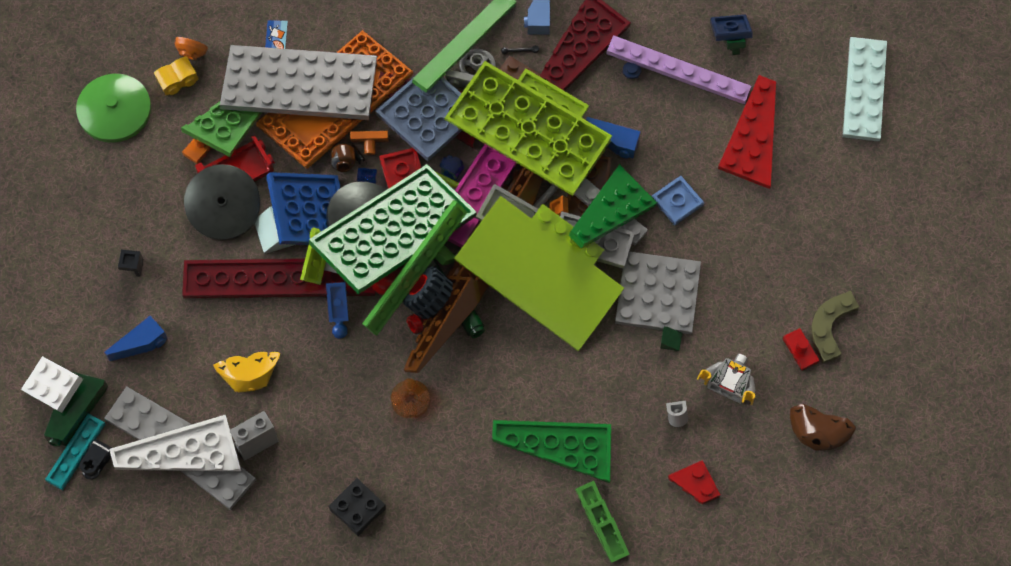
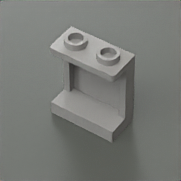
(254, 435)

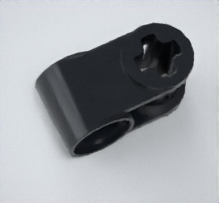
(96, 456)

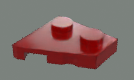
(696, 482)

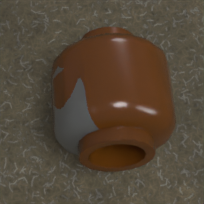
(343, 157)

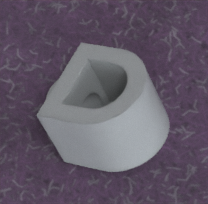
(677, 413)

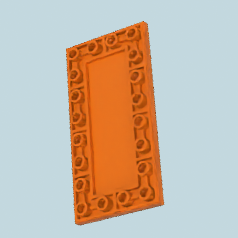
(312, 136)

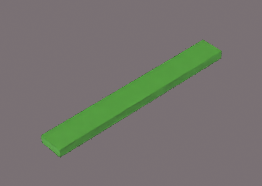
(462, 44)
(414, 268)

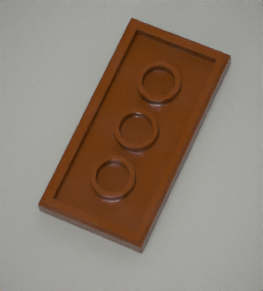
(598, 177)

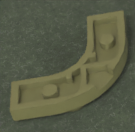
(823, 321)

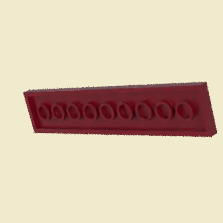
(255, 279)

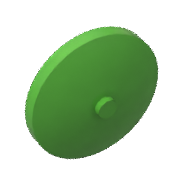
(113, 108)

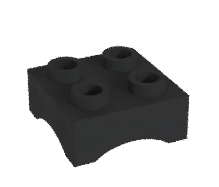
(357, 506)

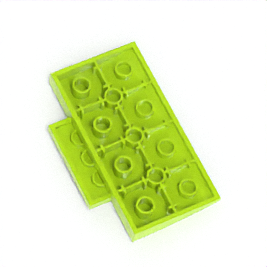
(531, 125)
(541, 269)

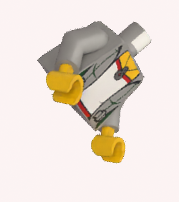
(731, 379)

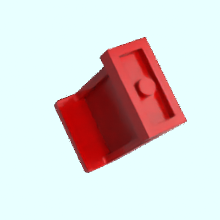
(248, 158)

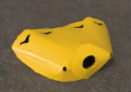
(248, 374)

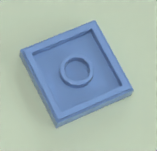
(677, 200)

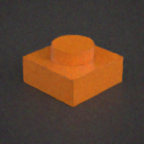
(559, 205)

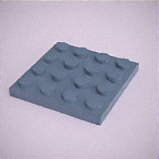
(421, 115)

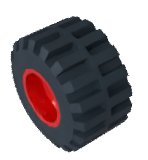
(429, 293)

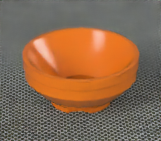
(190, 48)

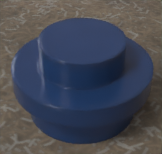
(631, 70)

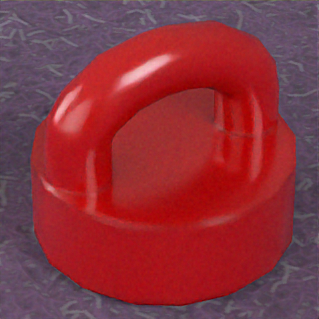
(415, 324)

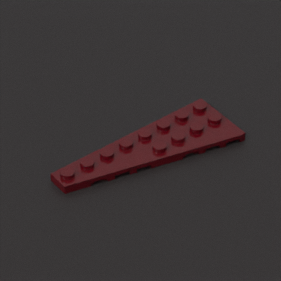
(583, 42)

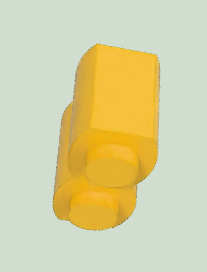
(176, 76)

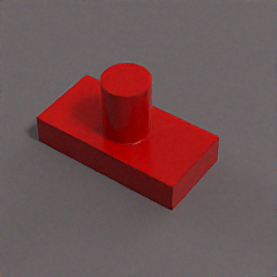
(801, 349)

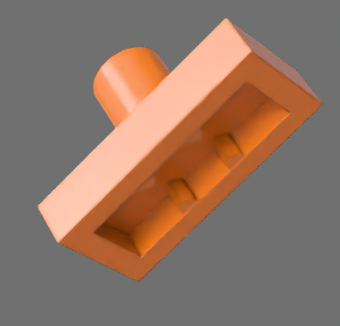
(369, 139)
(196, 151)

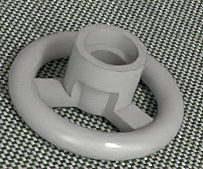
(476, 57)

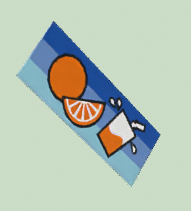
(276, 34)

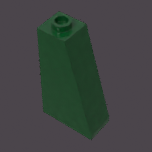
(65, 424)

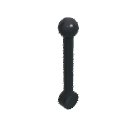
(534, 49)

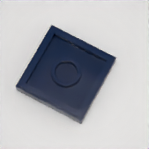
(731, 27)

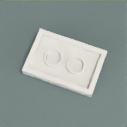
(52, 384)

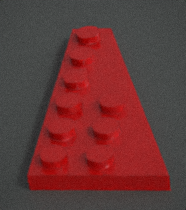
(751, 143)

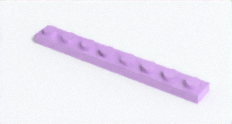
(678, 69)

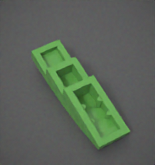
(602, 522)

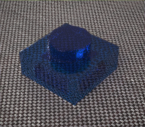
(367, 175)

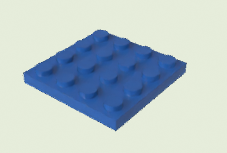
(300, 204)

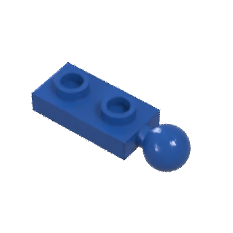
(337, 307)

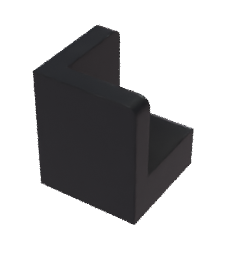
(131, 261)

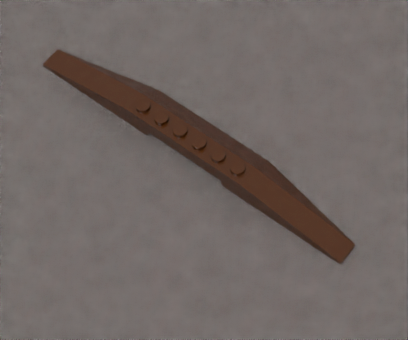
(466, 287)

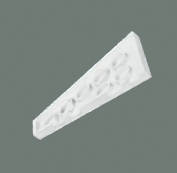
(189, 448)

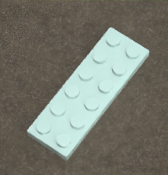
(864, 89)

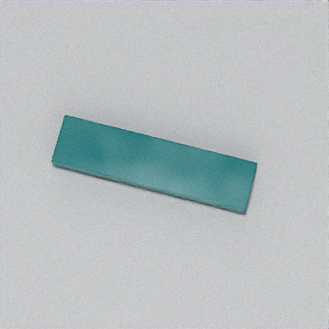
(74, 452)

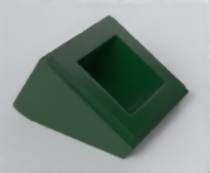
(671, 339)

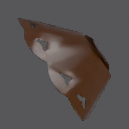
(820, 427)

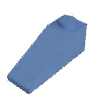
(538, 17)

